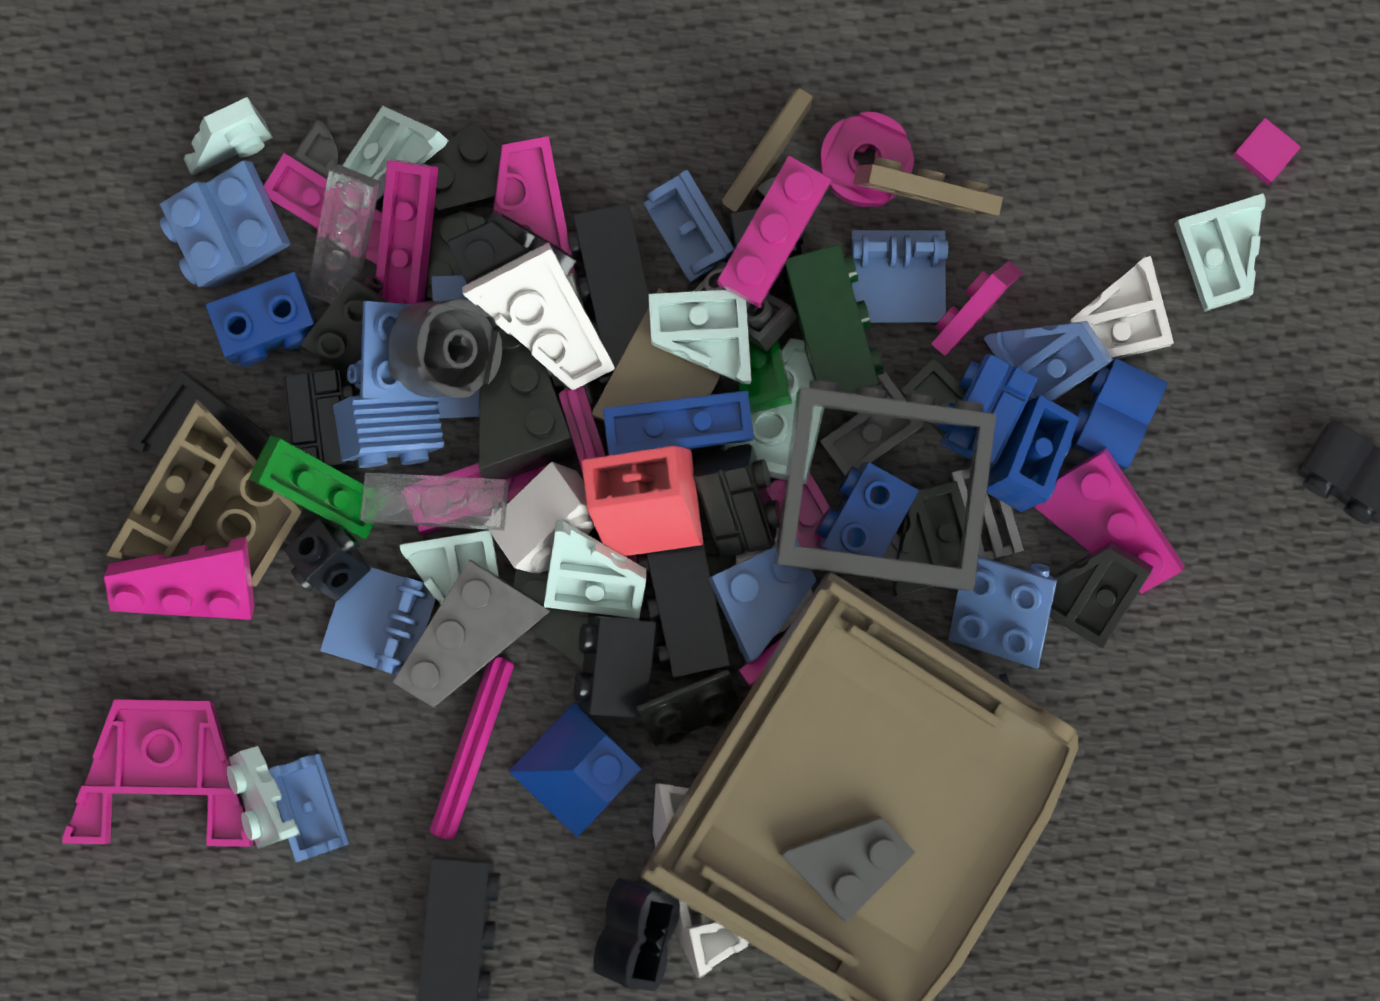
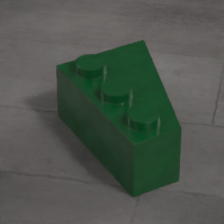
(832, 319)

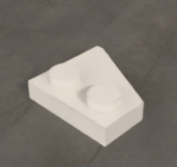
(1130, 314)

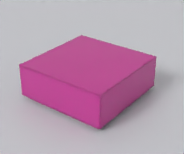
(1266, 151)

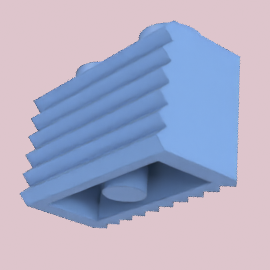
(386, 429)

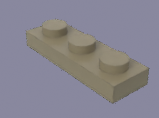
(928, 187)

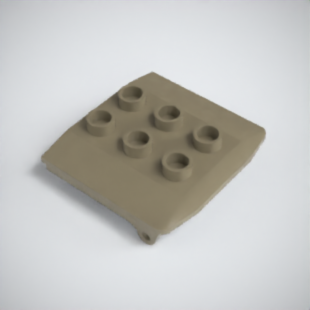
(853, 726)

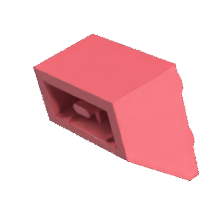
(644, 500)

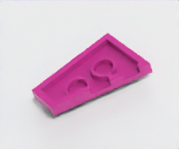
(530, 190)
(1101, 507)
(194, 584)

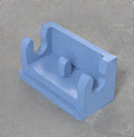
(688, 226)
(311, 805)

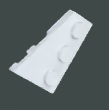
(545, 314)

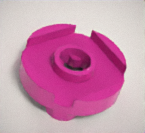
(855, 136)

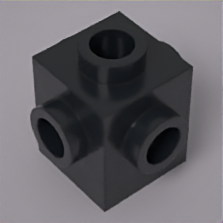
(327, 559)

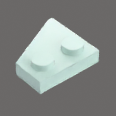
(393, 138)
(1222, 250)
(703, 329)
(592, 576)
(259, 796)

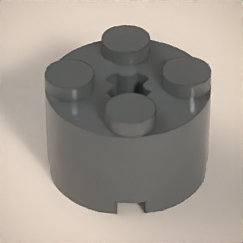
(444, 348)

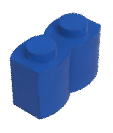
(1118, 412)

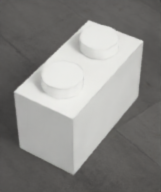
(533, 513)

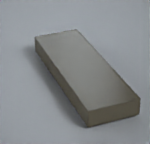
(767, 152)

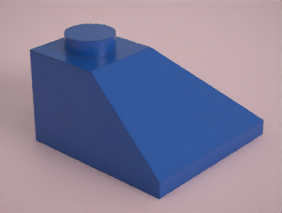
(575, 769)

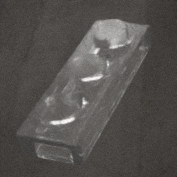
(342, 232)
(434, 501)

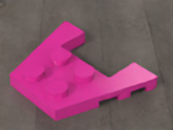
(159, 751)

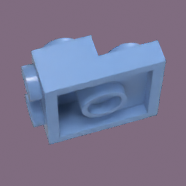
(223, 226)

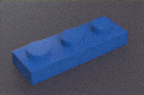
(679, 423)

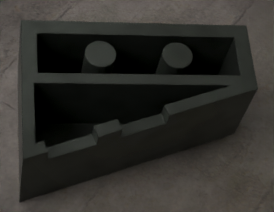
(520, 416)

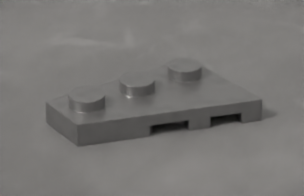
(466, 633)

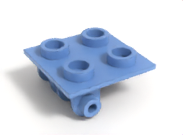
(901, 274)
(372, 371)
(1005, 611)
(379, 621)

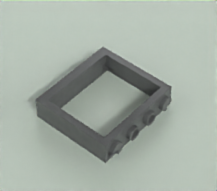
(915, 408)

